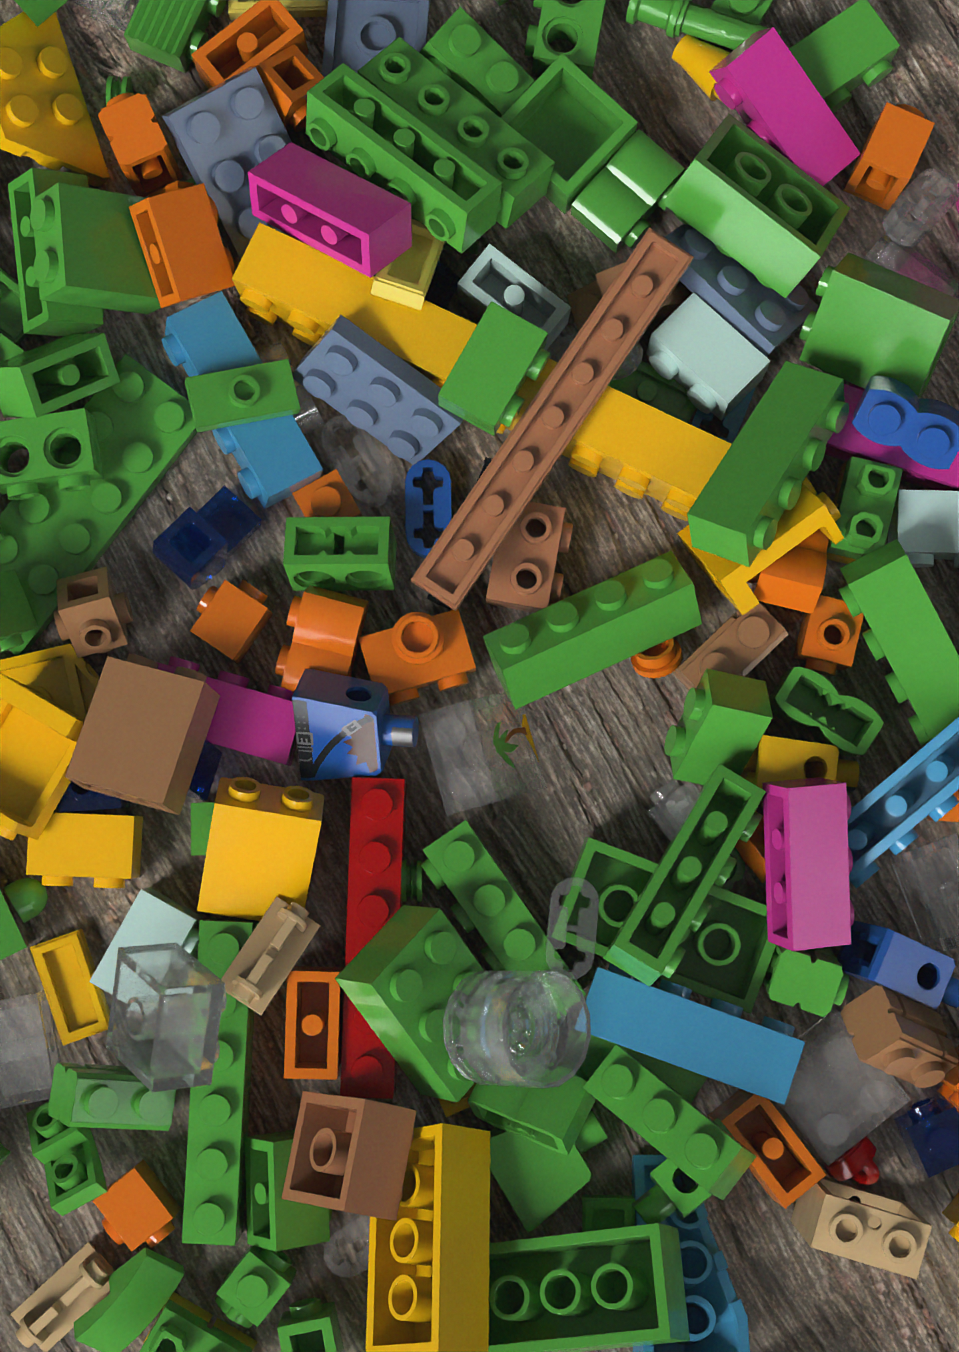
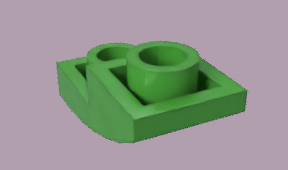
(69, 1160)
(135, 1299)

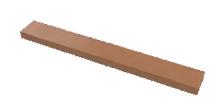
(552, 419)

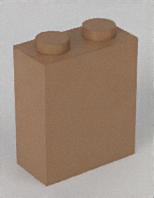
(143, 733)

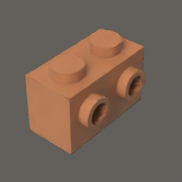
(526, 560)

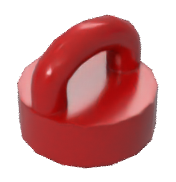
(854, 1162)

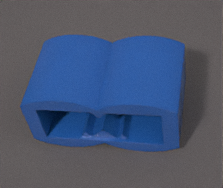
(896, 417)

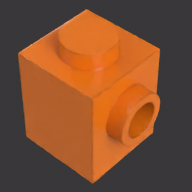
(287, 80)
(231, 618)
(828, 637)
(137, 1208)

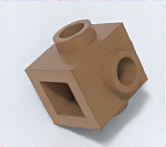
(92, 612)

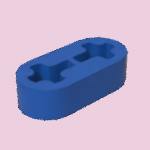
(415, 505)

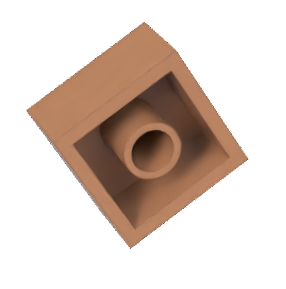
(349, 1154)

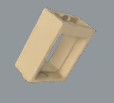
(872, 1232)

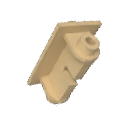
(269, 954)
(63, 1299)

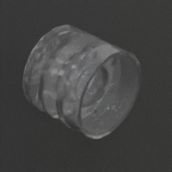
(517, 1028)

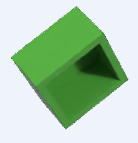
(572, 125)

